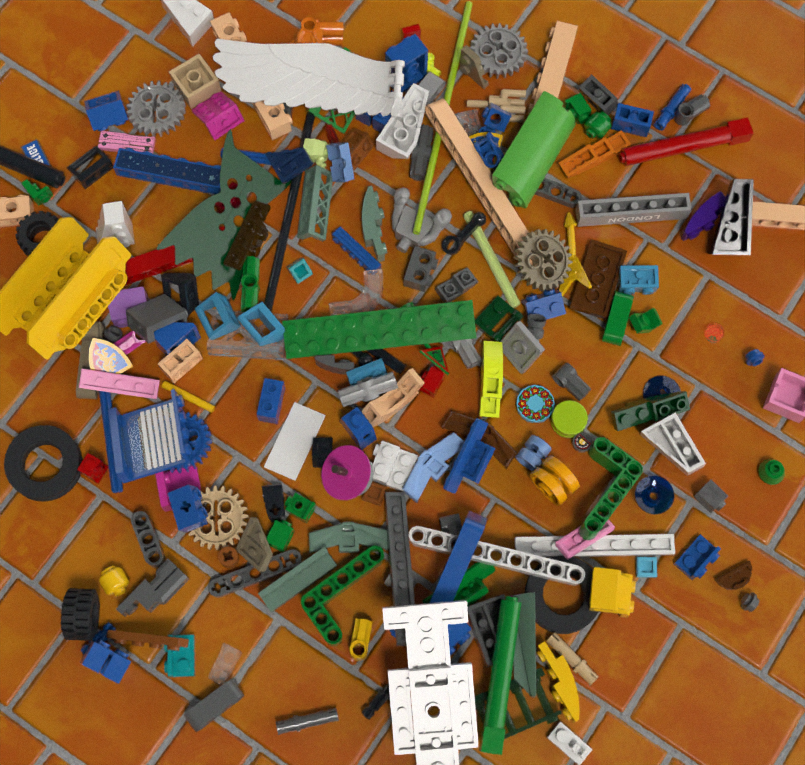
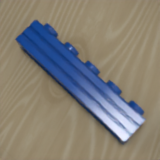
(355, 250)

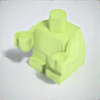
(317, 151)

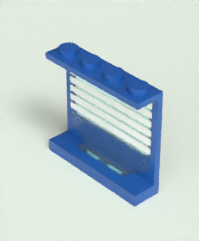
(150, 439)

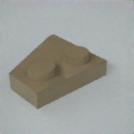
(471, 65)
(254, 545)

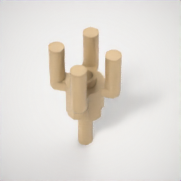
(505, 103)

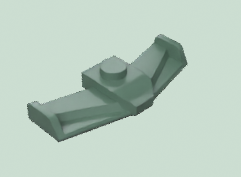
(348, 537)

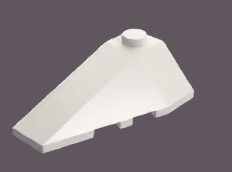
(403, 131)

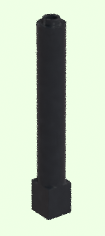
(31, 168)

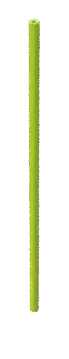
(437, 140)

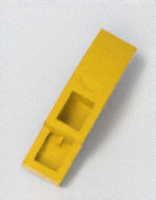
(565, 690)

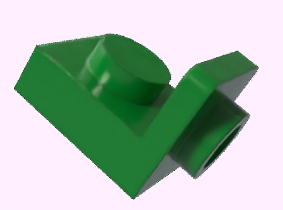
(39, 196)
(645, 321)

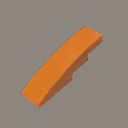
(594, 154)

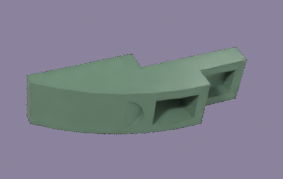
(371, 223)

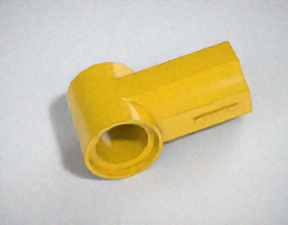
(361, 637)

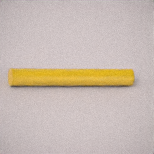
(189, 397)

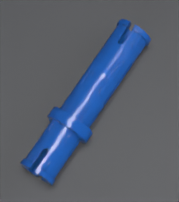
(669, 111)

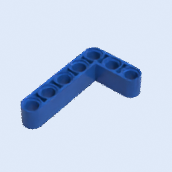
(459, 558)

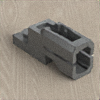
(166, 584)

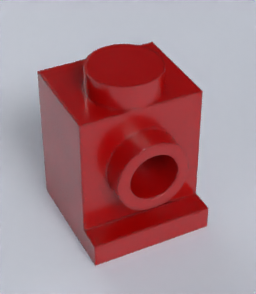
(432, 381)
(93, 468)

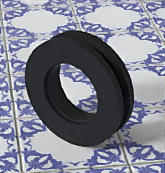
(24, 444)
(562, 623)

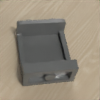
(154, 315)

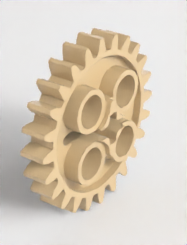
(234, 516)

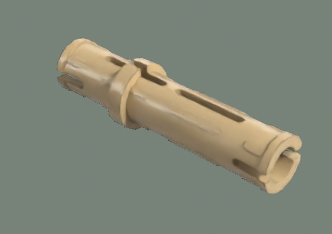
(573, 659)

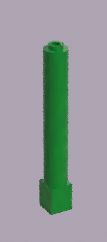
(499, 686)

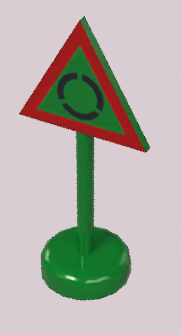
(434, 354)

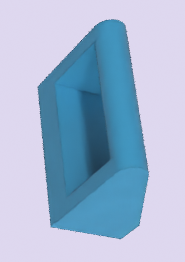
(229, 319)
(269, 320)

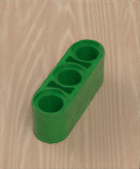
(617, 318)

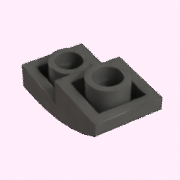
(456, 286)
(328, 363)

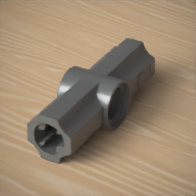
(421, 154)

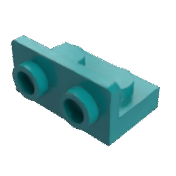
(181, 662)

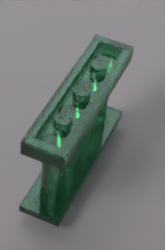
(517, 689)

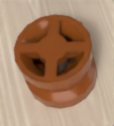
(231, 559)

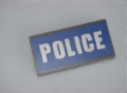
(35, 152)

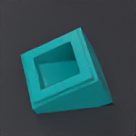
(299, 270)

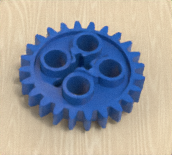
(201, 445)

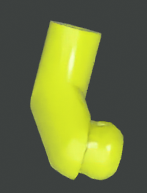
(430, 66)

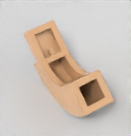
(393, 401)

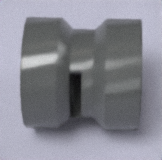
(535, 325)

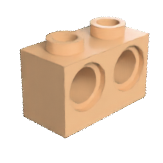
(180, 361)

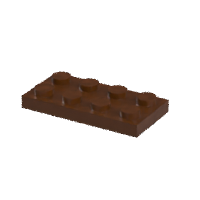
(602, 270)

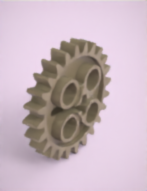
(542, 260)

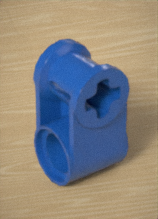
(488, 148)

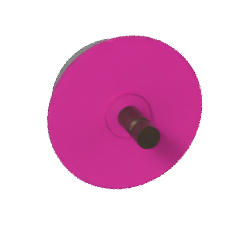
(347, 473)

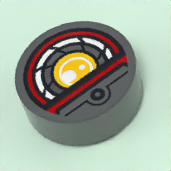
(582, 442)

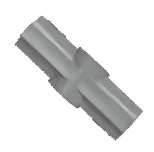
(466, 352)
(367, 389)

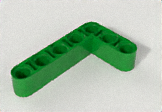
(615, 492)
(337, 589)

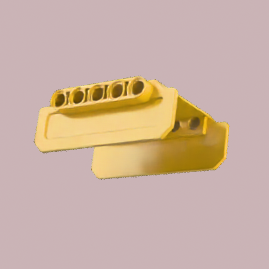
(76, 303)

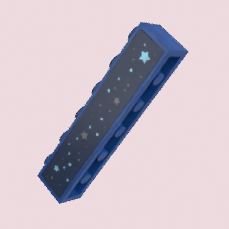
(168, 171)

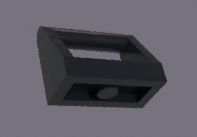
(95, 171)
(187, 289)

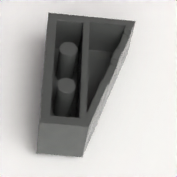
(484, 622)

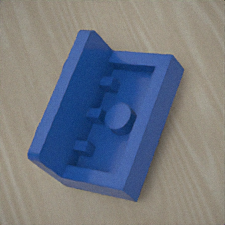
(548, 304)

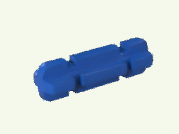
(102, 635)

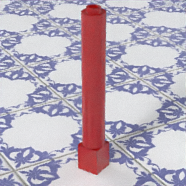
(732, 133)

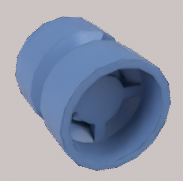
(531, 459)

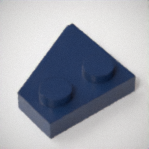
(289, 163)

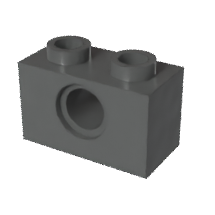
(598, 95)

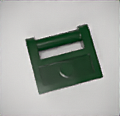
(494, 315)

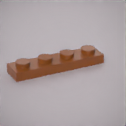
(155, 640)

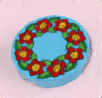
(535, 404)

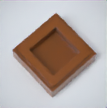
(375, 494)

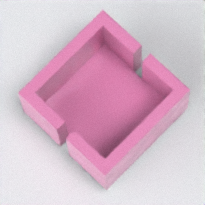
(787, 396)

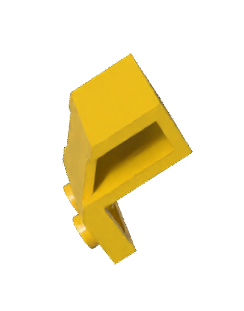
(611, 592)

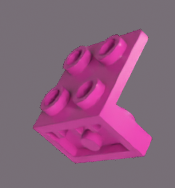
(218, 114)
(171, 481)

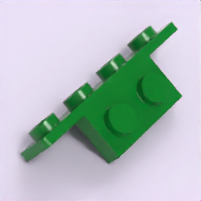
(471, 586)

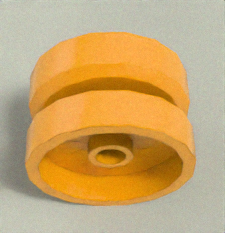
(554, 480)

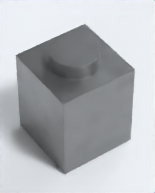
(711, 497)

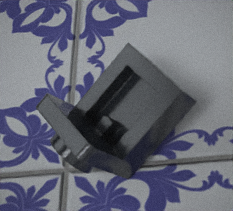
(321, 449)

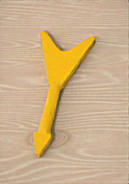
(577, 272)

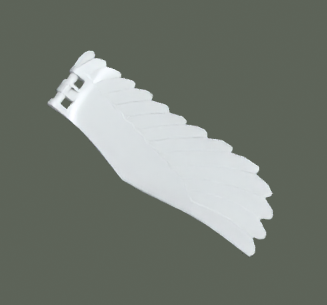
(310, 76)

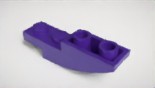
(704, 217)

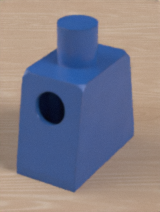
(358, 427)

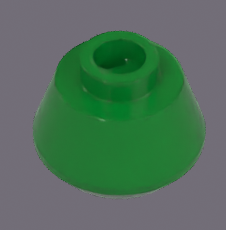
(771, 471)

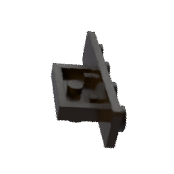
(250, 236)

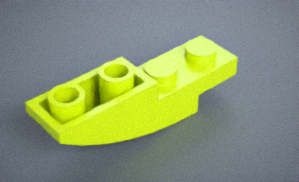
(491, 379)

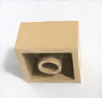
(195, 81)

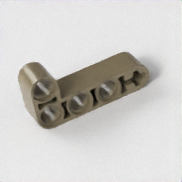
(95, 331)

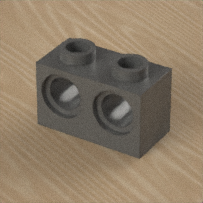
(417, 268)

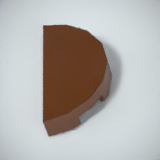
(736, 578)

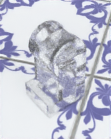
(224, 664)

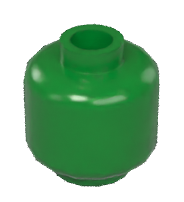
(597, 125)

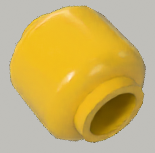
(114, 581)

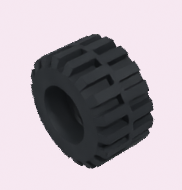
(31, 227)
(80, 614)

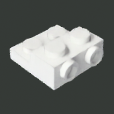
(392, 465)

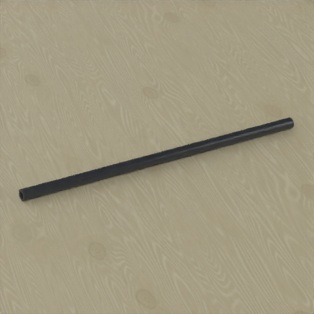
(286, 223)

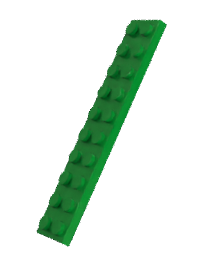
(379, 329)

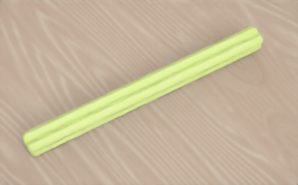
(493, 263)

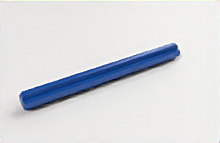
(106, 403)

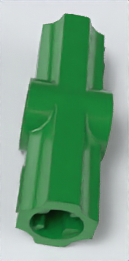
(251, 274)

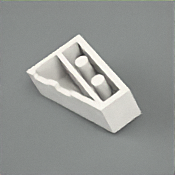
(190, 17)
(115, 222)
(675, 444)

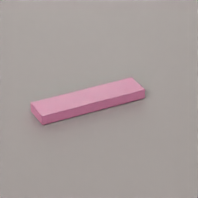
(119, 383)

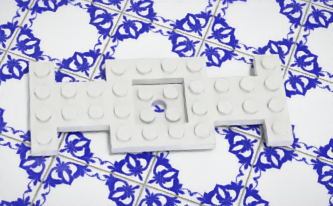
(431, 683)

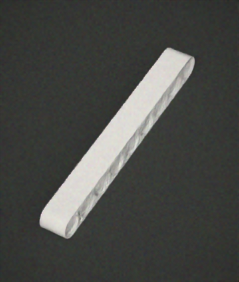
(504, 562)

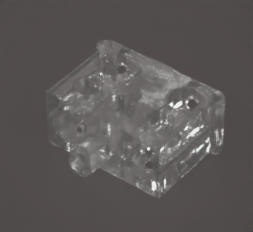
(468, 120)

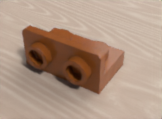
(359, 145)

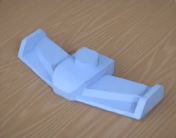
(431, 464)

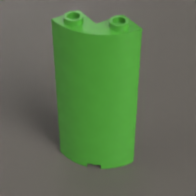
(534, 150)

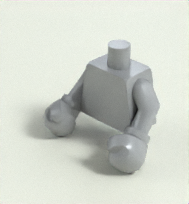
(404, 220)

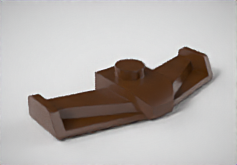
(461, 424)

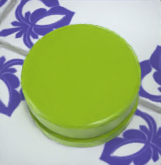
(569, 419)

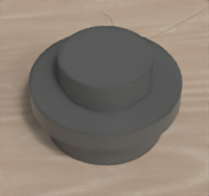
(112, 334)
(749, 602)

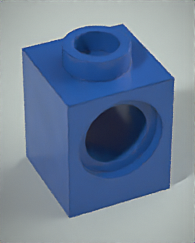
(499, 124)

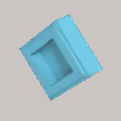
(646, 567)

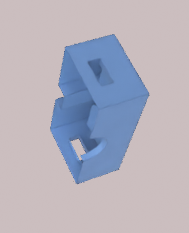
(341, 160)

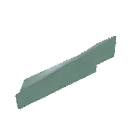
(525, 651)

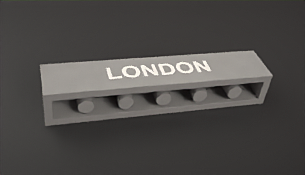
(633, 209)

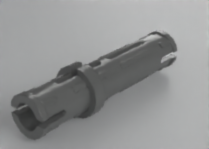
(310, 720)

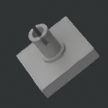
(521, 347)

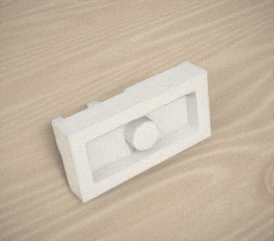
(569, 743)

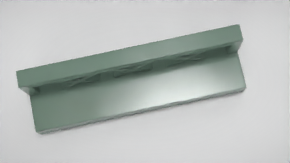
(312, 200)
(297, 579)

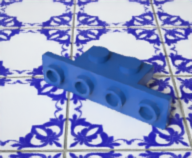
(471, 459)

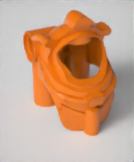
(319, 32)

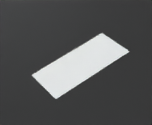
(294, 441)

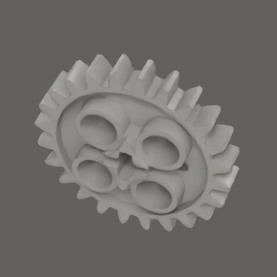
(499, 50)
(139, 108)

